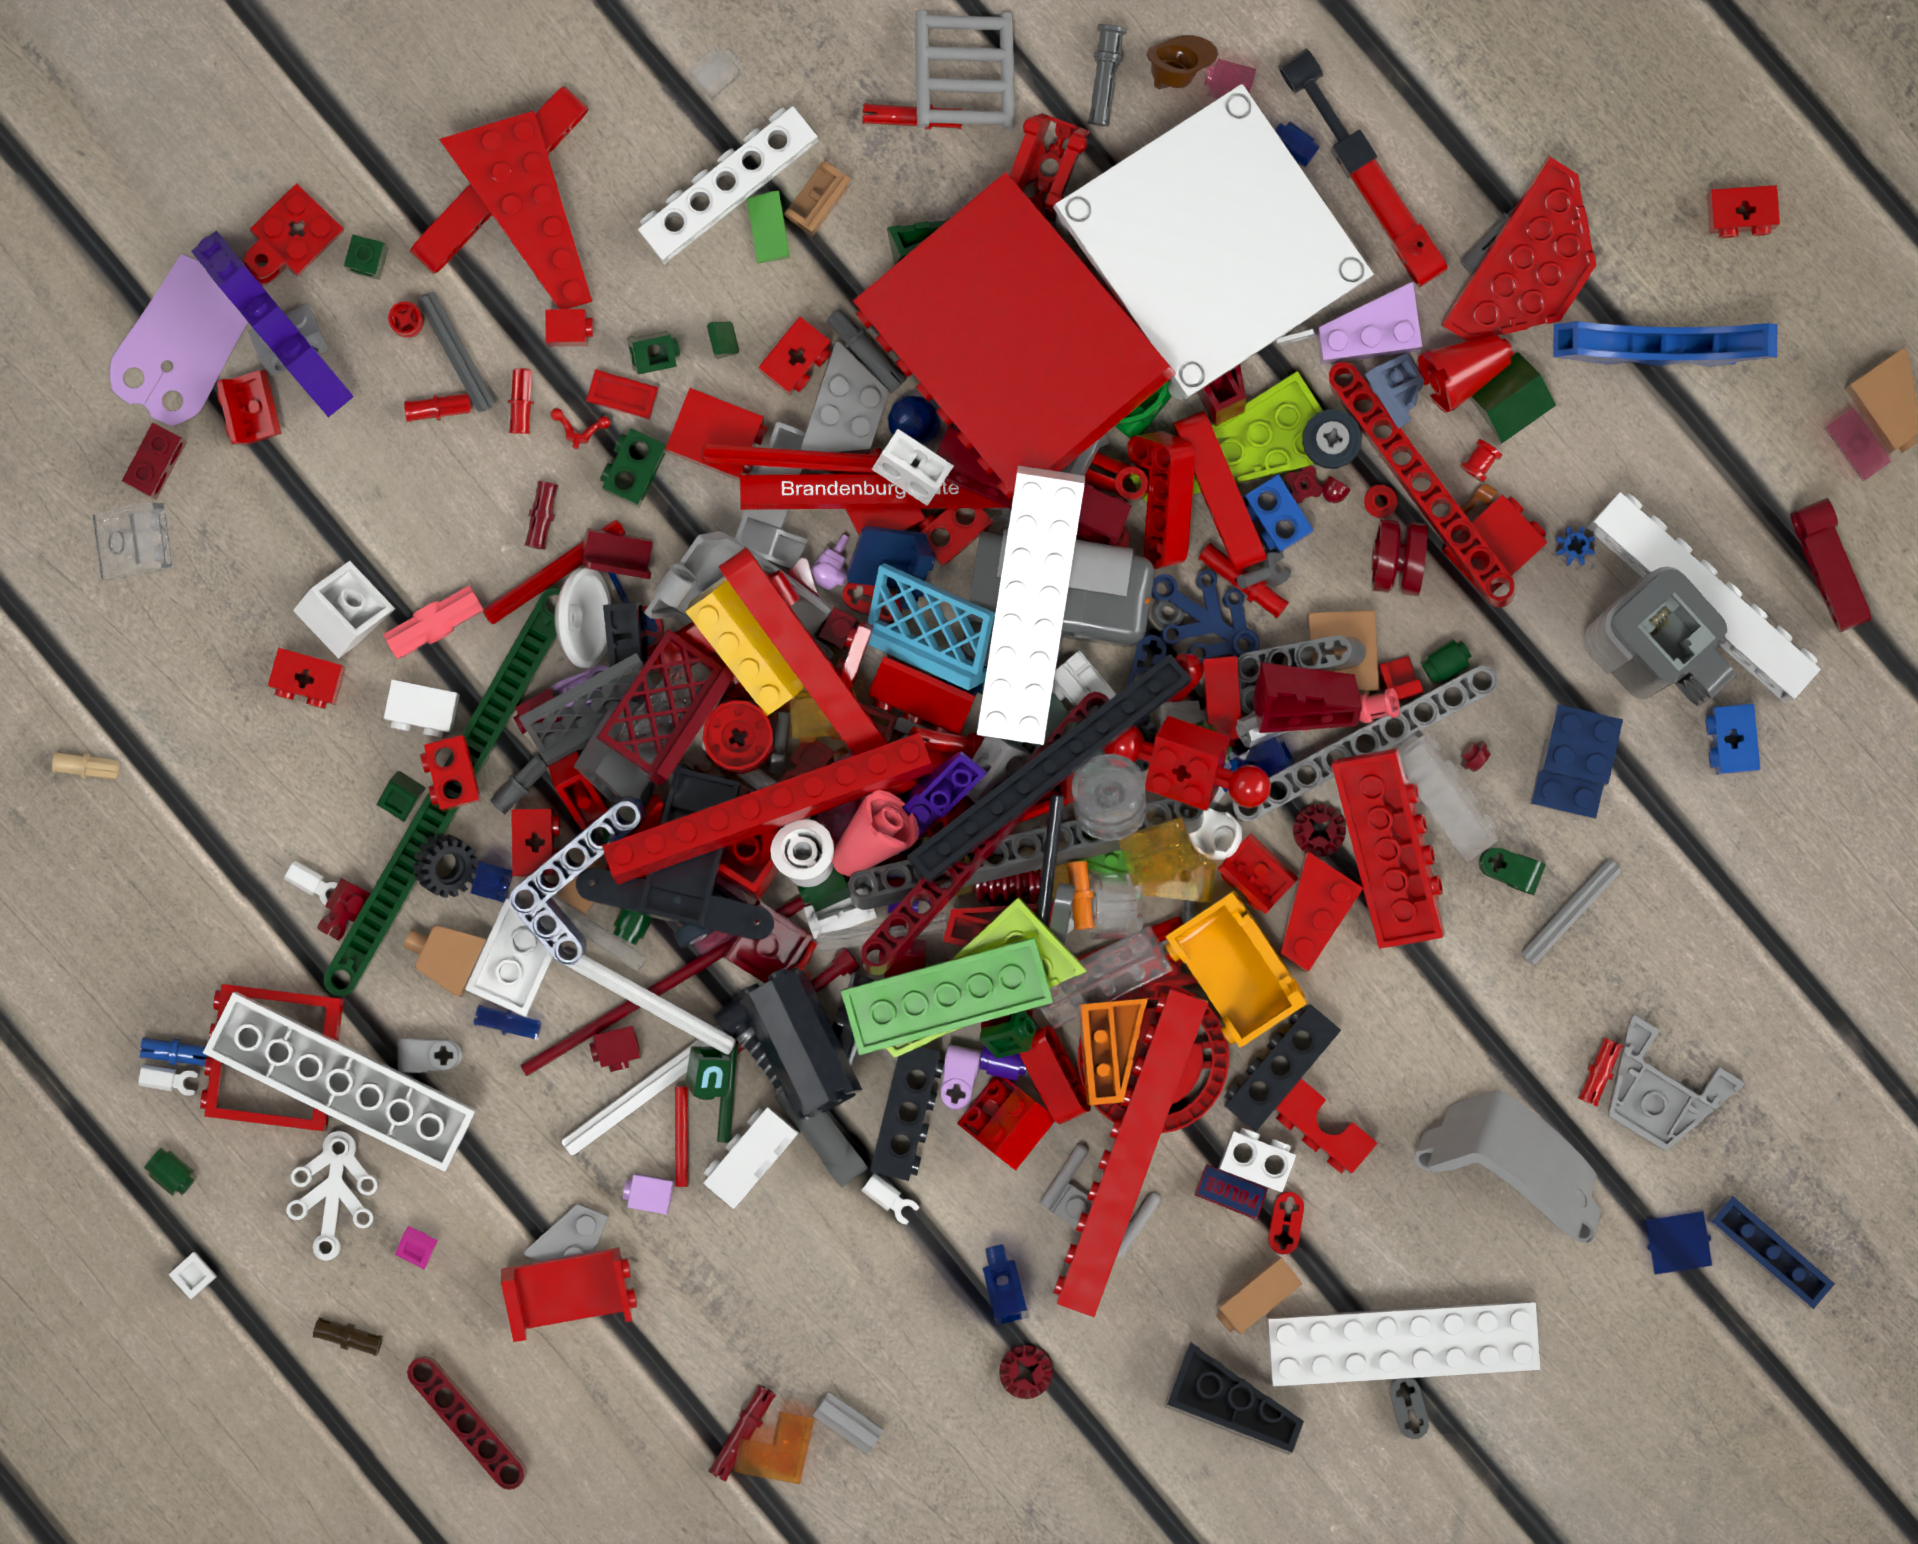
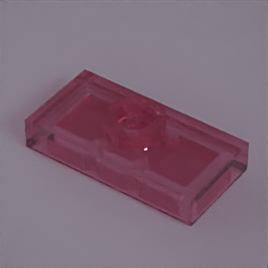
(1857, 444)

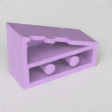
(1373, 330)

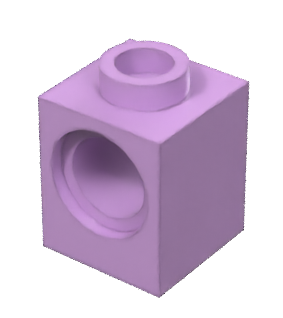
(648, 1193)

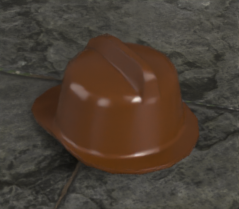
(1179, 60)

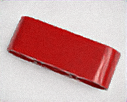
(1055, 1076)

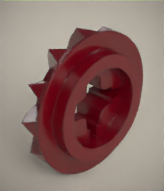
(1318, 846)
(1041, 1375)

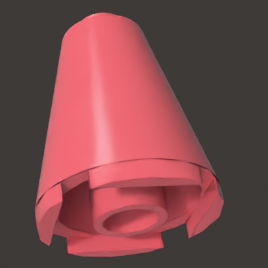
(875, 834)

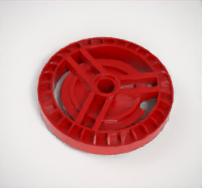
(1218, 1064)

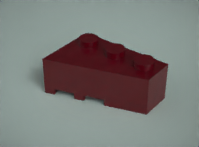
(1224, 396)
(1304, 699)

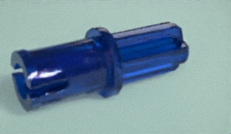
(507, 1022)

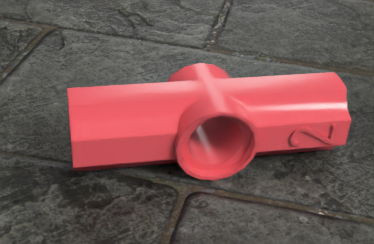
(433, 622)

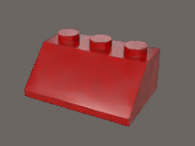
(920, 697)
(750, 864)

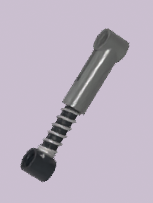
(820, 1131)

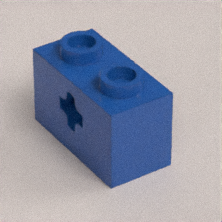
(1742, 723)

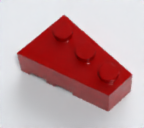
(1317, 910)

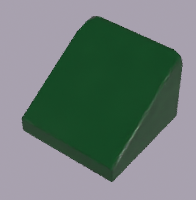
(723, 339)
(401, 796)

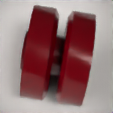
(1394, 557)

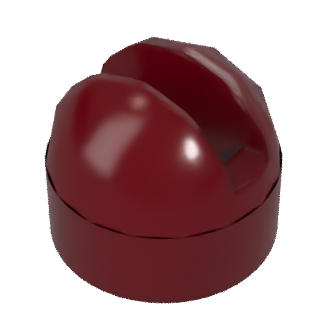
(1334, 490)

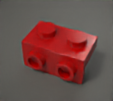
(248, 408)
(1257, 874)

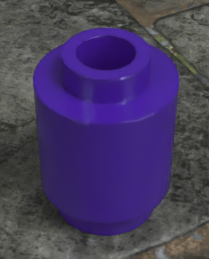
(1003, 1067)

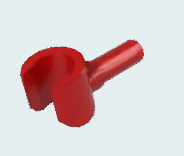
(806, 957)

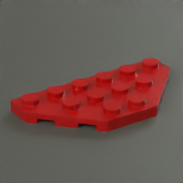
(1533, 262)

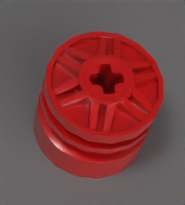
(740, 717)

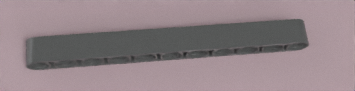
(1012, 861)

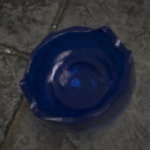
(914, 418)

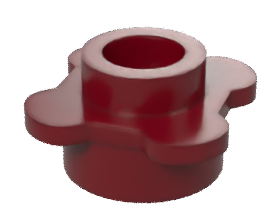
(1307, 475)

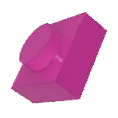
(416, 1247)

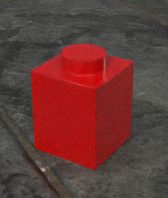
(567, 327)

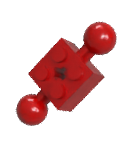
(1190, 765)

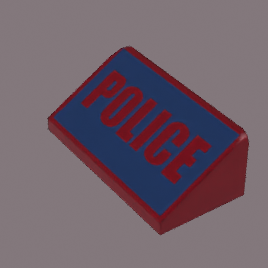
(1231, 1192)

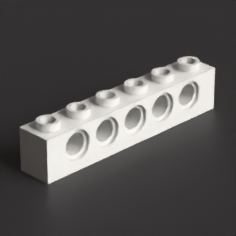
(669, 244)

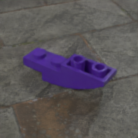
(942, 790)

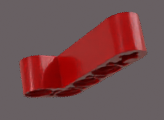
(1169, 494)

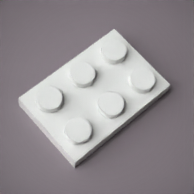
(511, 963)

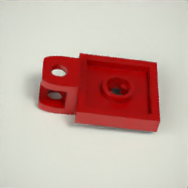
(282, 250)

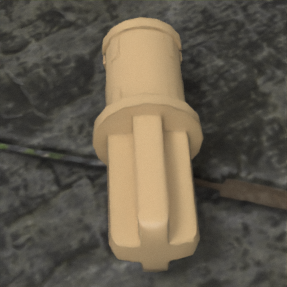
(85, 766)

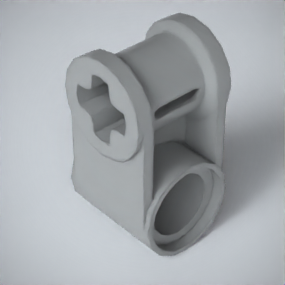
(422, 1055)

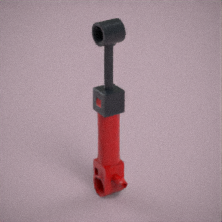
(1361, 165)

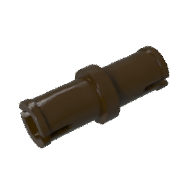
(347, 1336)

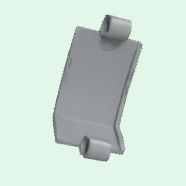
(700, 570)
(1522, 1152)

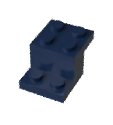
(1576, 761)

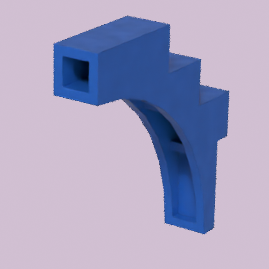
(1664, 345)

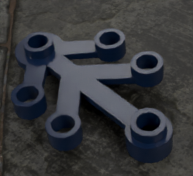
(1208, 620)

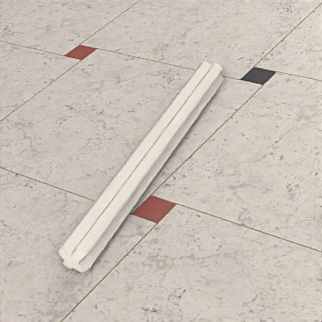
(652, 1003)
(630, 1100)

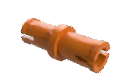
(1082, 902)

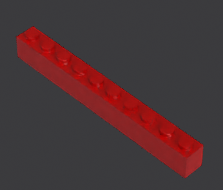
(767, 808)
(1131, 1152)

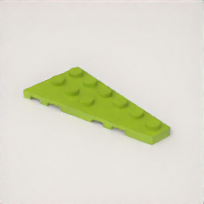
(1266, 435)
(1013, 925)

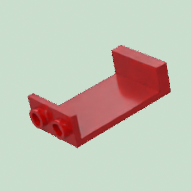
(566, 1290)

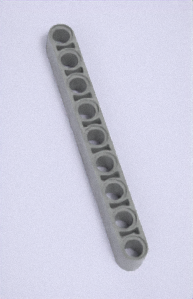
(1379, 737)

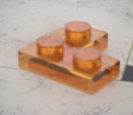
(784, 1457)

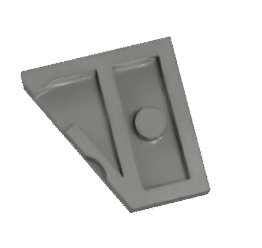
(572, 1235)

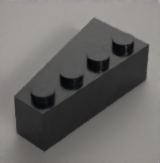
(1224, 1400)

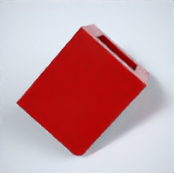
(1400, 677)

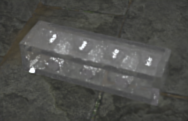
(1445, 798)
(1109, 975)

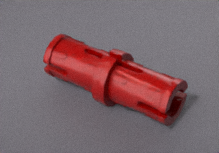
(1600, 1071)

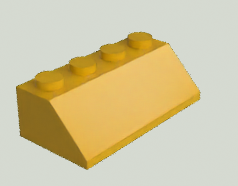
(744, 646)

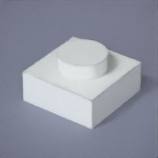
(192, 1275)

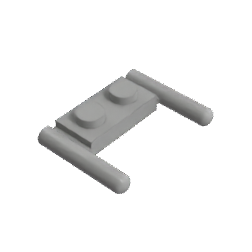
(1070, 1202)

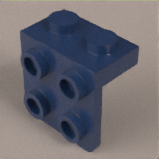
(896, 548)

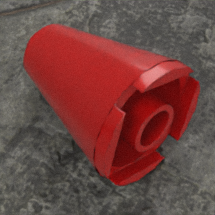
(1463, 369)

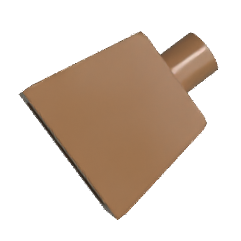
(446, 956)

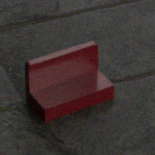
(617, 553)

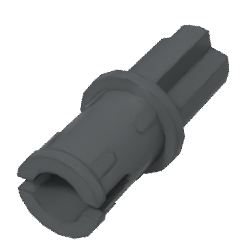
(519, 784)

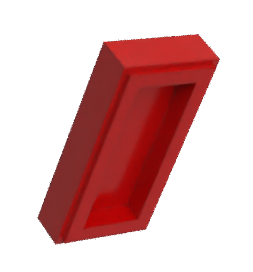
(622, 394)

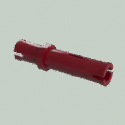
(744, 1428)

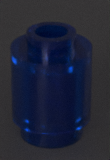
(1298, 142)

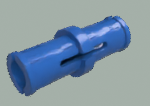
(173, 1051)

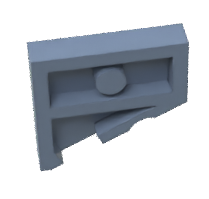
(1397, 387)

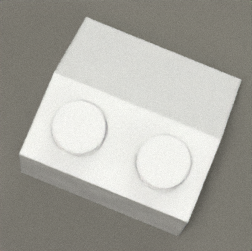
(343, 609)

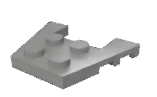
(1655, 1103)

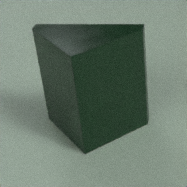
(1513, 398)

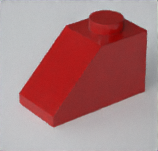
(576, 791)

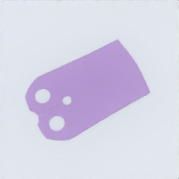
(184, 324)

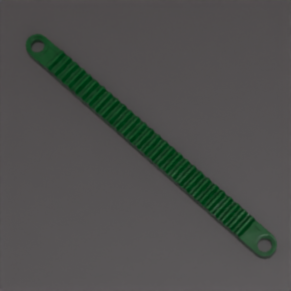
(481, 736)

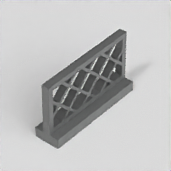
(579, 723)

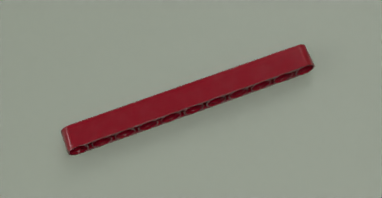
(958, 873)

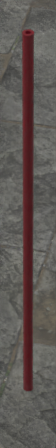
(658, 988)

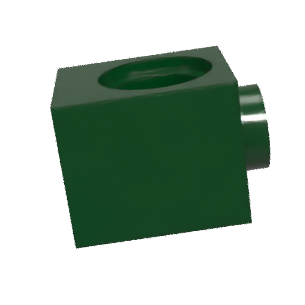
(365, 257)

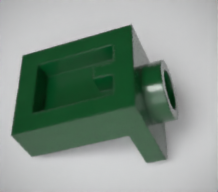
(1009, 1037)

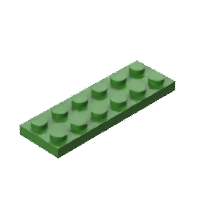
(947, 995)

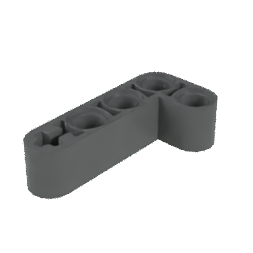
(1298, 656)

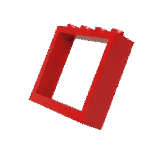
(214, 1068)

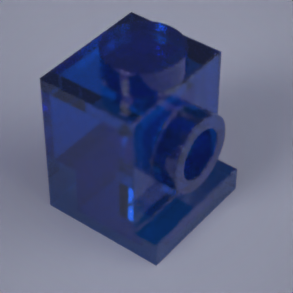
(491, 882)

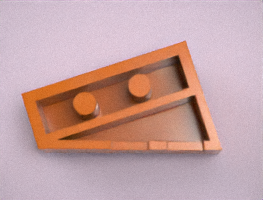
(1109, 1046)

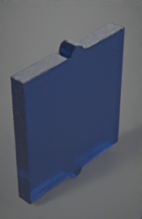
(1678, 1242)

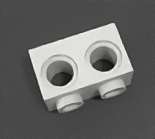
(912, 467)
(1254, 1168)

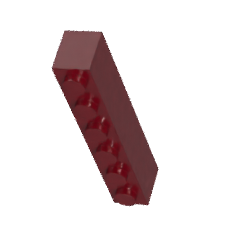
(1100, 517)

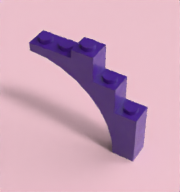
(271, 324)

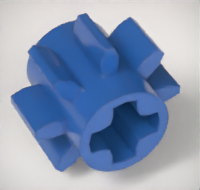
(1577, 537)

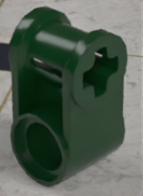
(1517, 870)

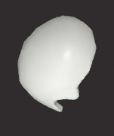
(1218, 835)

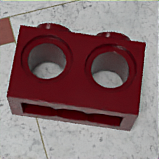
(154, 461)

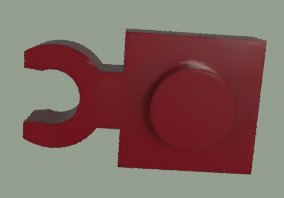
(344, 905)

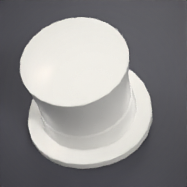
(803, 852)

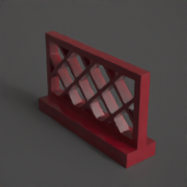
(690, 722)

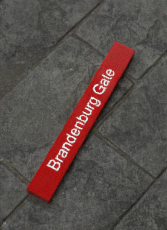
(845, 492)

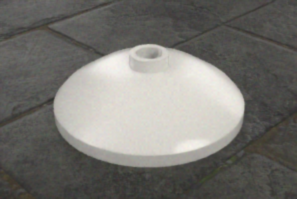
(581, 617)

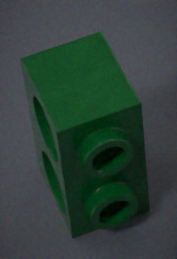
(641, 470)

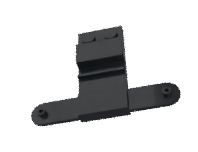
(690, 879)

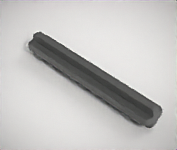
(456, 352)

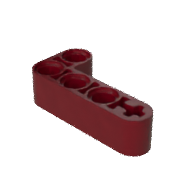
(1830, 564)

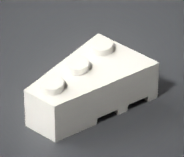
(749, 1156)

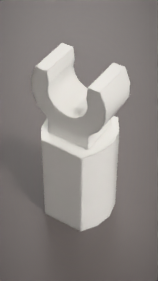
(308, 881)
(165, 1079)
(887, 1196)

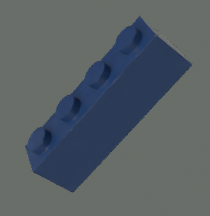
(1770, 1252)

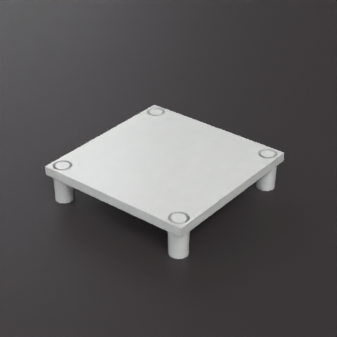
(1213, 241)

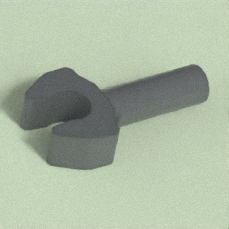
(1265, 572)
(780, 742)

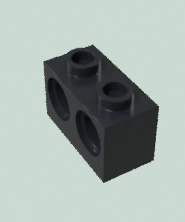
(625, 631)

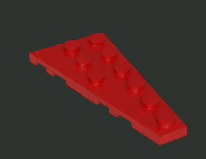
(517, 185)

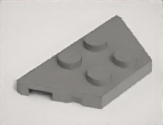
(845, 407)

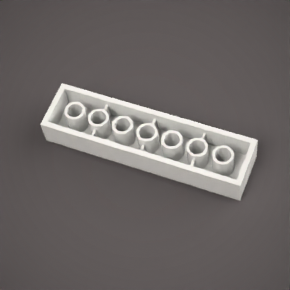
(1030, 604)
(1749, 638)
(339, 1081)
(1403, 1343)

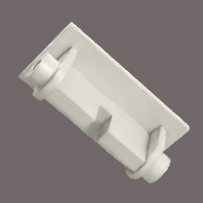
(838, 916)

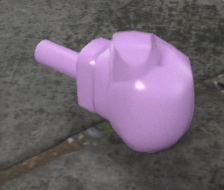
(828, 568)

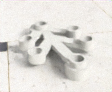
(333, 1189)

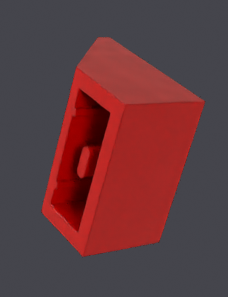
(1006, 1121)

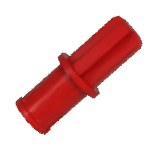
(520, 401)
(437, 407)

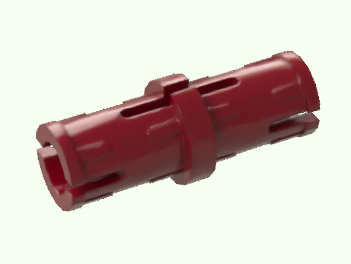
(541, 515)

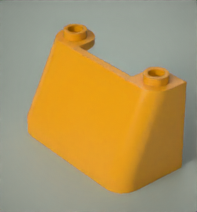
(1237, 969)

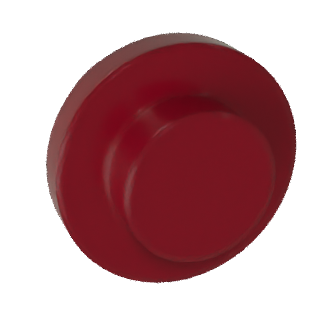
(1475, 756)

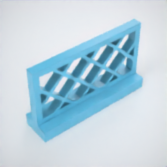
(926, 653)

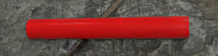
(681, 1137)

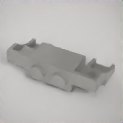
(763, 528)

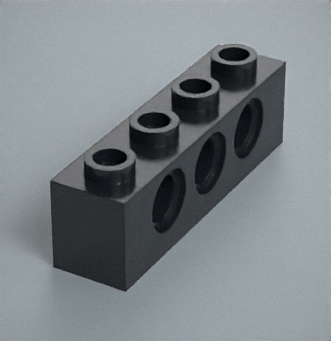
(1321, 1034)
(885, 1159)

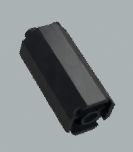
(800, 1043)

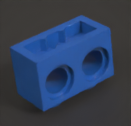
(1285, 511)

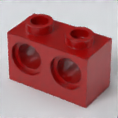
(960, 535)
(459, 770)

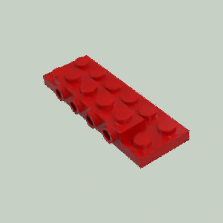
(1390, 847)

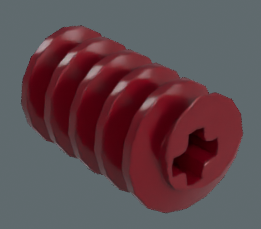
(1019, 884)

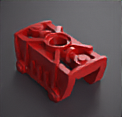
(1034, 152)

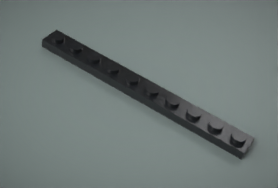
(1049, 769)

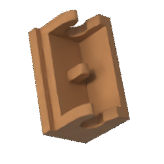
(818, 198)

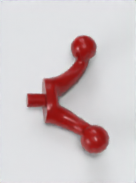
(583, 438)

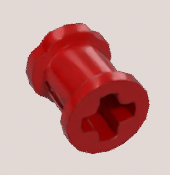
(1481, 460)

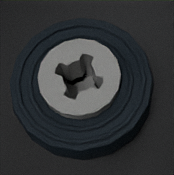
(1329, 450)

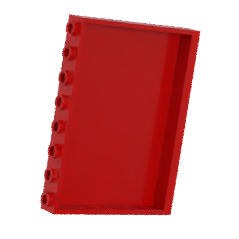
(1012, 336)

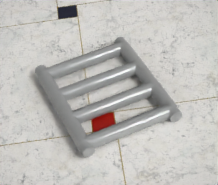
(1003, 54)

